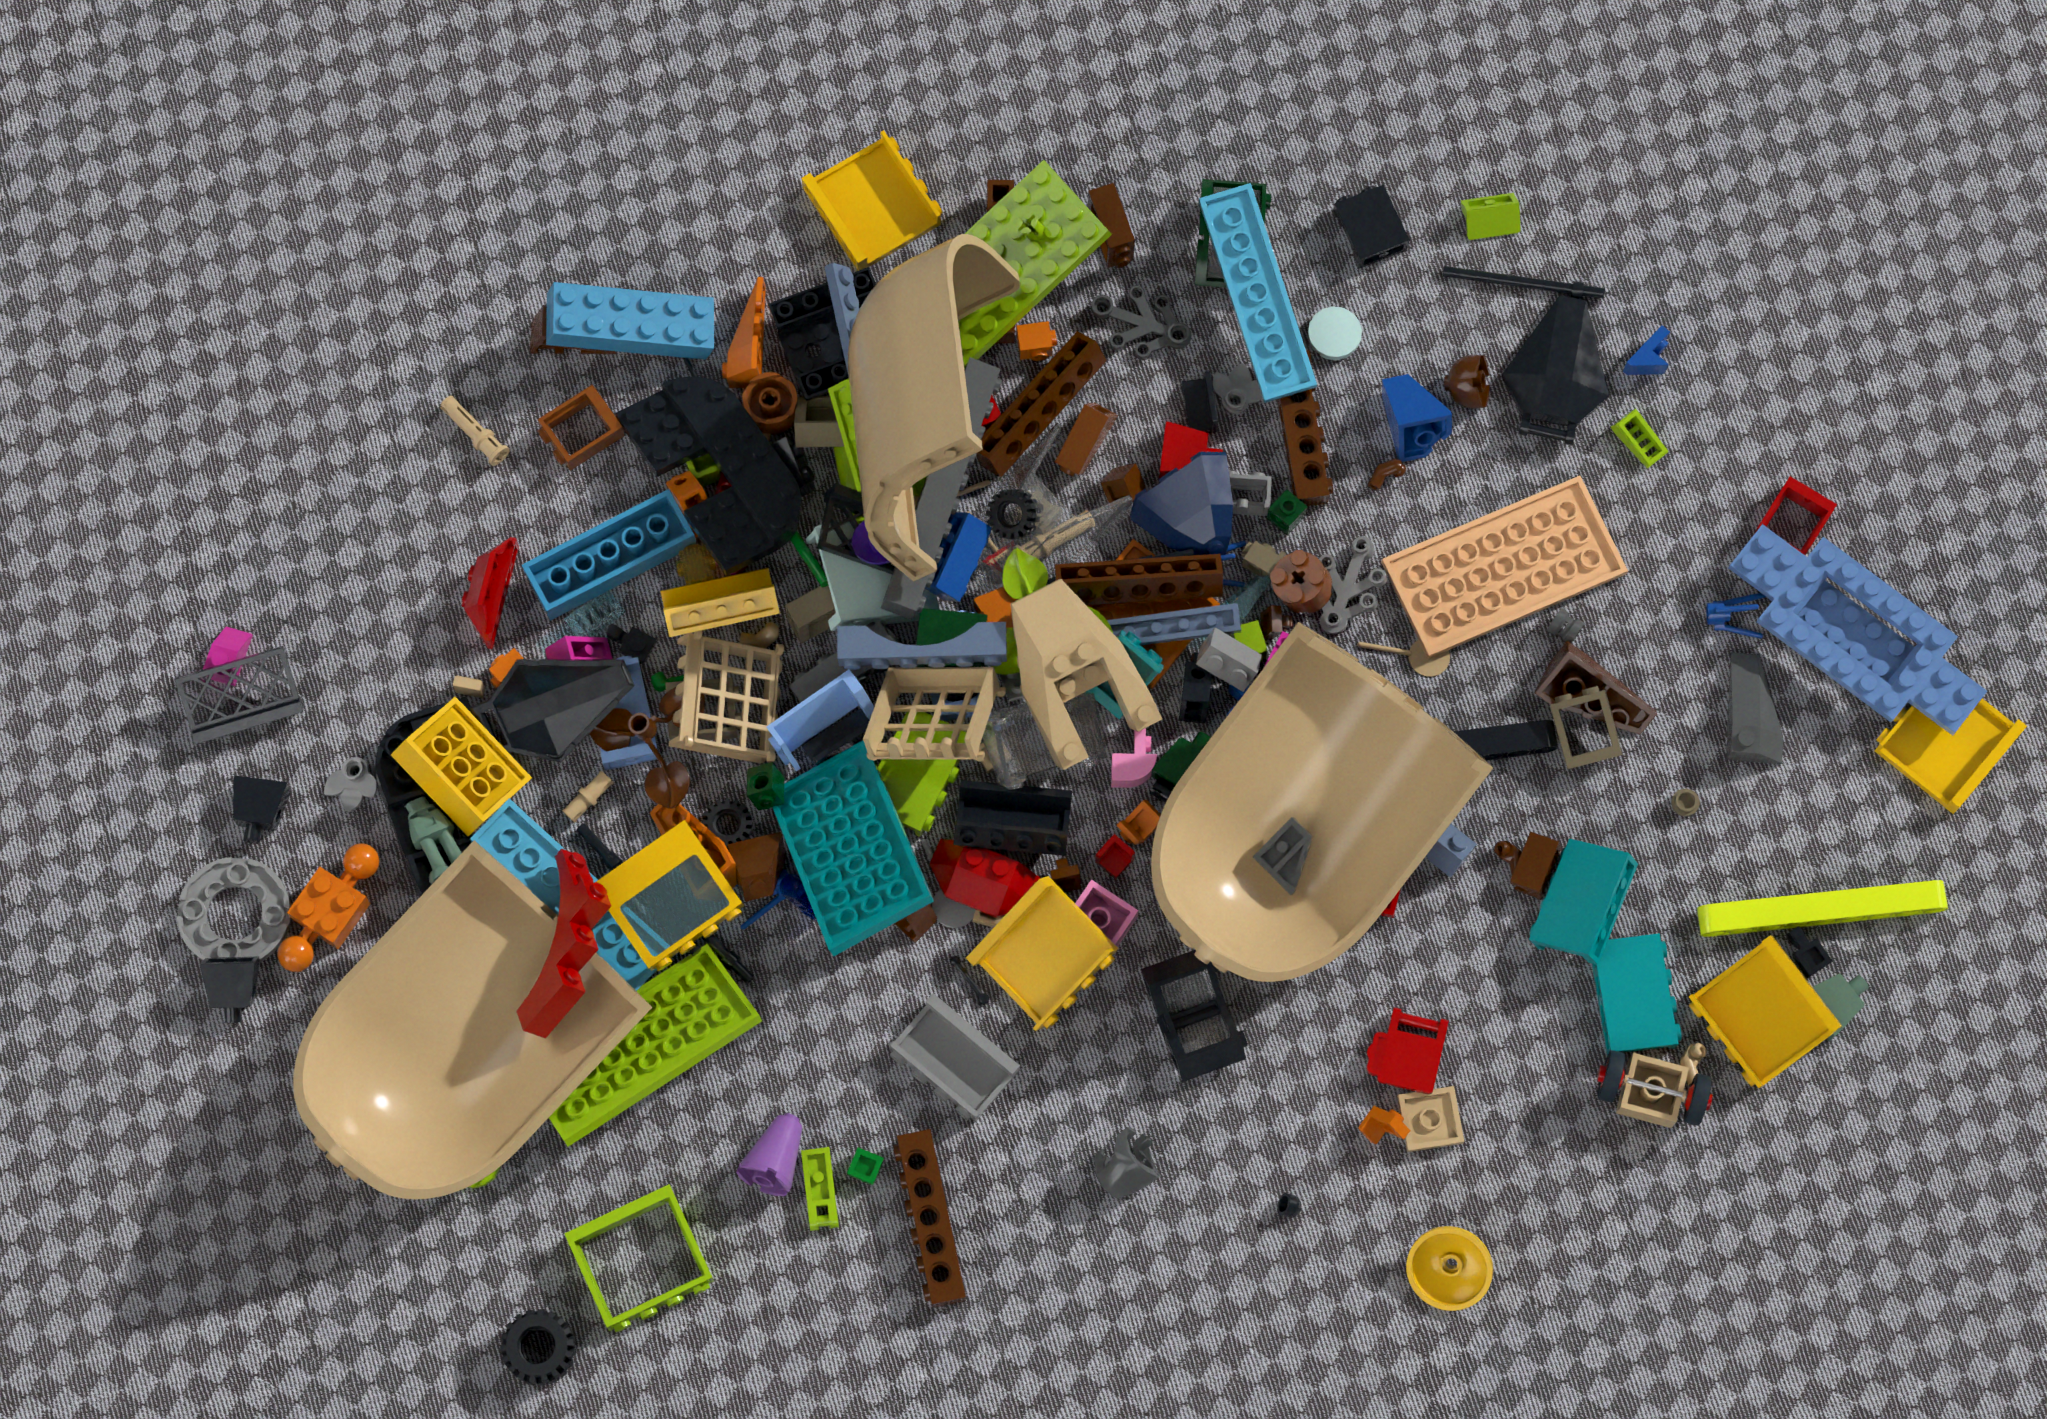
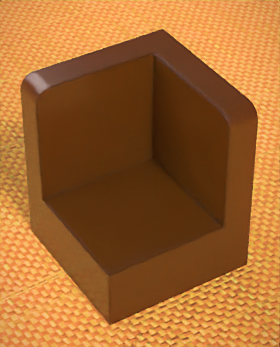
(1123, 482)

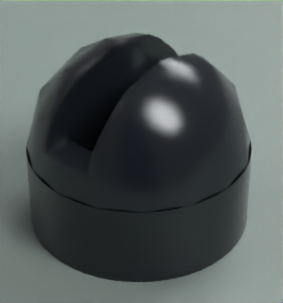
(1288, 1205)

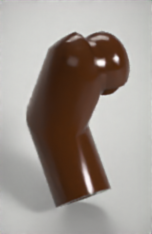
(1385, 469)
(1508, 853)

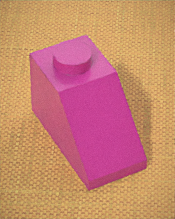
(227, 647)
(579, 648)

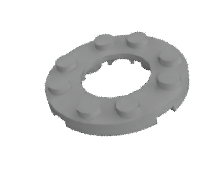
(225, 874)

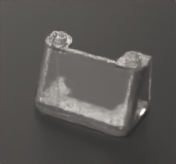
(1019, 748)

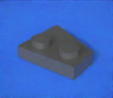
(1286, 854)

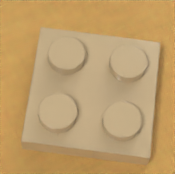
(1431, 1118)

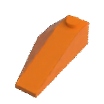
(746, 349)

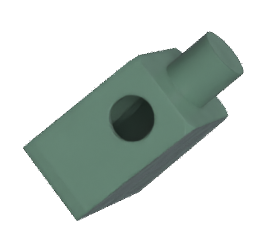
(1842, 997)

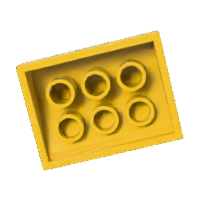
(461, 766)

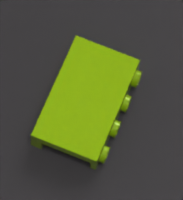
(919, 784)

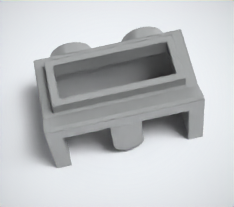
(1256, 482)

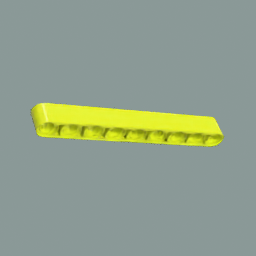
(1822, 908)

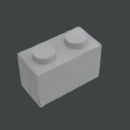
(1229, 659)

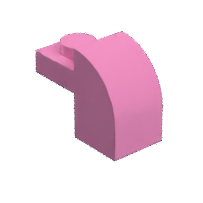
(1135, 768)

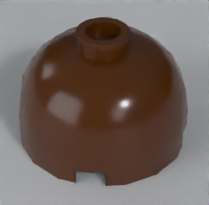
(1468, 381)

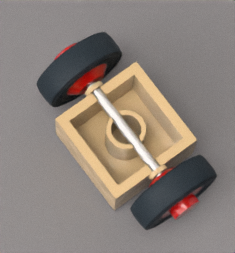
(1653, 1089)

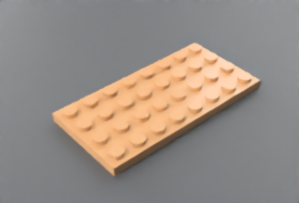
(1504, 566)

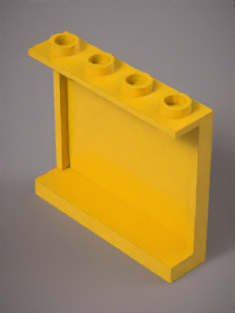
(873, 202)
(719, 602)
(1943, 763)
(1044, 952)
(1764, 1013)

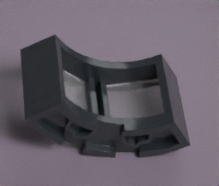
(1193, 1015)

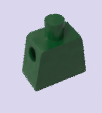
(1178, 759)

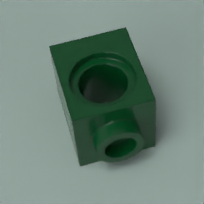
(1286, 512)
(765, 786)

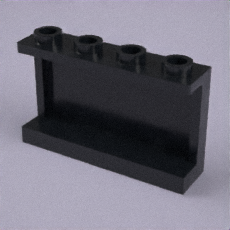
(1013, 818)

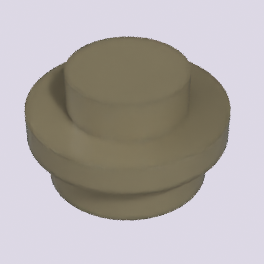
(1685, 802)

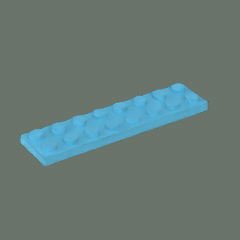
(1257, 292)
(530, 857)

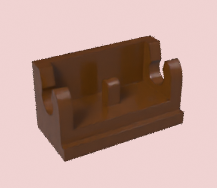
(1535, 865)

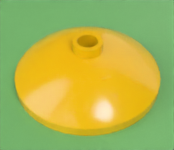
(1448, 1285)

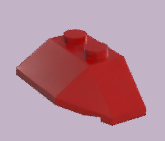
(489, 589)
(980, 877)

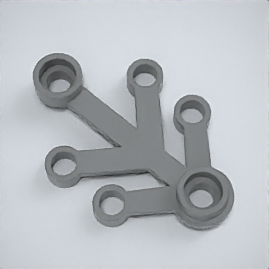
(1348, 589)

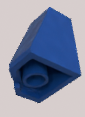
(1414, 417)

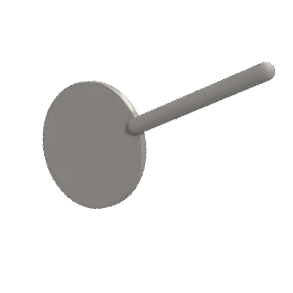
(948, 911)

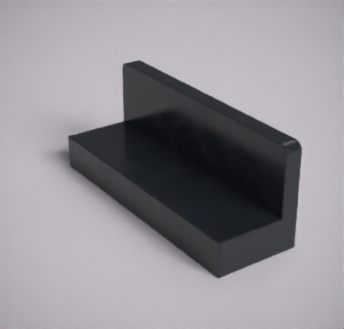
(837, 738)

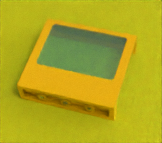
(669, 896)

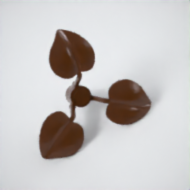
(663, 784)

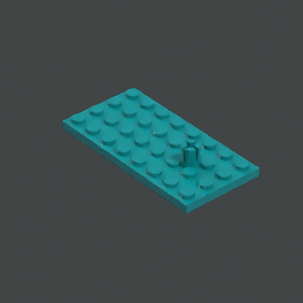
(850, 849)

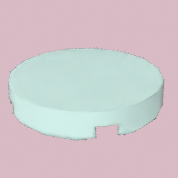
(1334, 333)

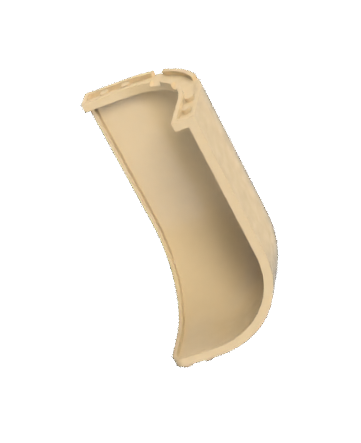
(912, 384)
(1351, 766)
(420, 1052)

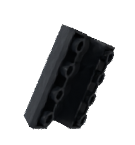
(810, 321)

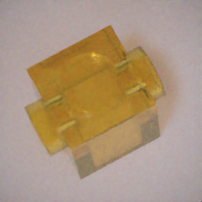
(695, 564)

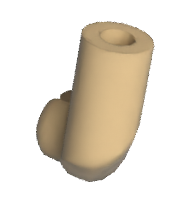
(763, 638)
(1691, 1058)

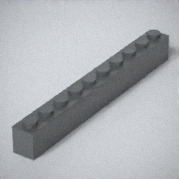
(939, 496)

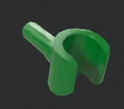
(659, 680)

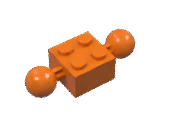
(328, 908)

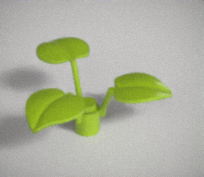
(1020, 578)

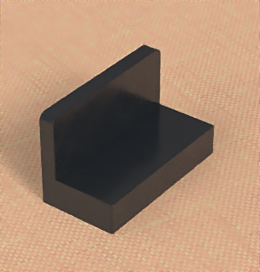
(1200, 404)

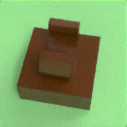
(1274, 622)
(1066, 876)

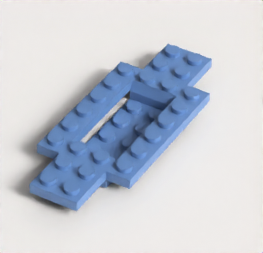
(1849, 640)

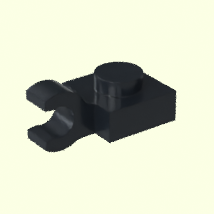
(633, 643)
(1810, 955)

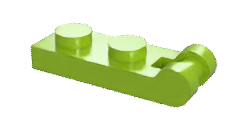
(819, 1187)

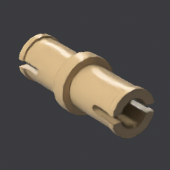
(587, 796)

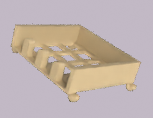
(932, 680)
(691, 690)

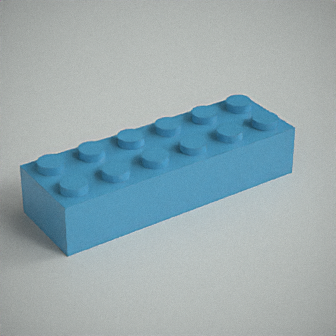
(630, 321)
(609, 554)

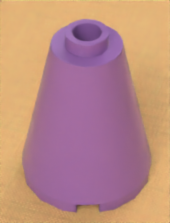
(773, 1156)

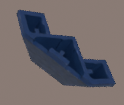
(1190, 506)

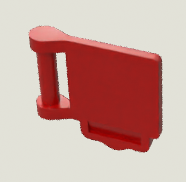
(1405, 1057)

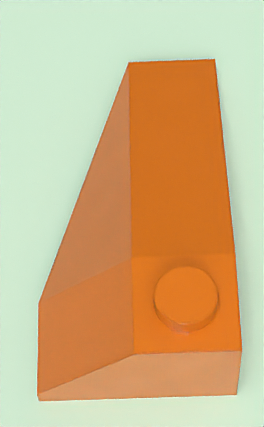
(668, 818)

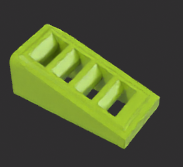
(1632, 444)

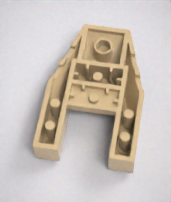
(1064, 654)

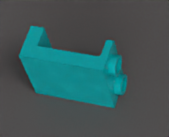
(1147, 664)

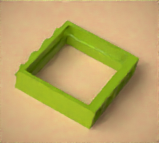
(618, 1217)

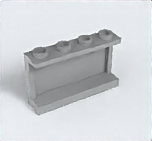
(954, 1059)

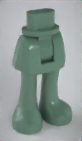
(427, 829)

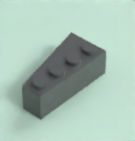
(828, 668)

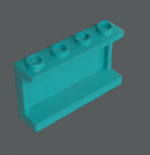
(1583, 900)
(1636, 995)

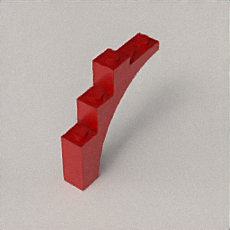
(572, 947)

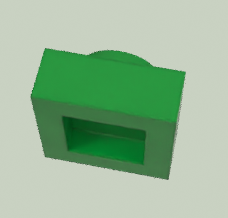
(865, 1166)

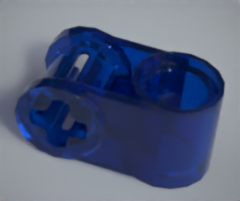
(793, 890)

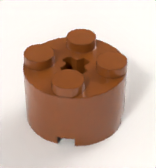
(771, 388)
(1292, 571)

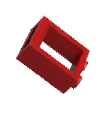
(1807, 499)

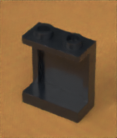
(1371, 225)

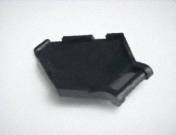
(1558, 372)
(554, 703)

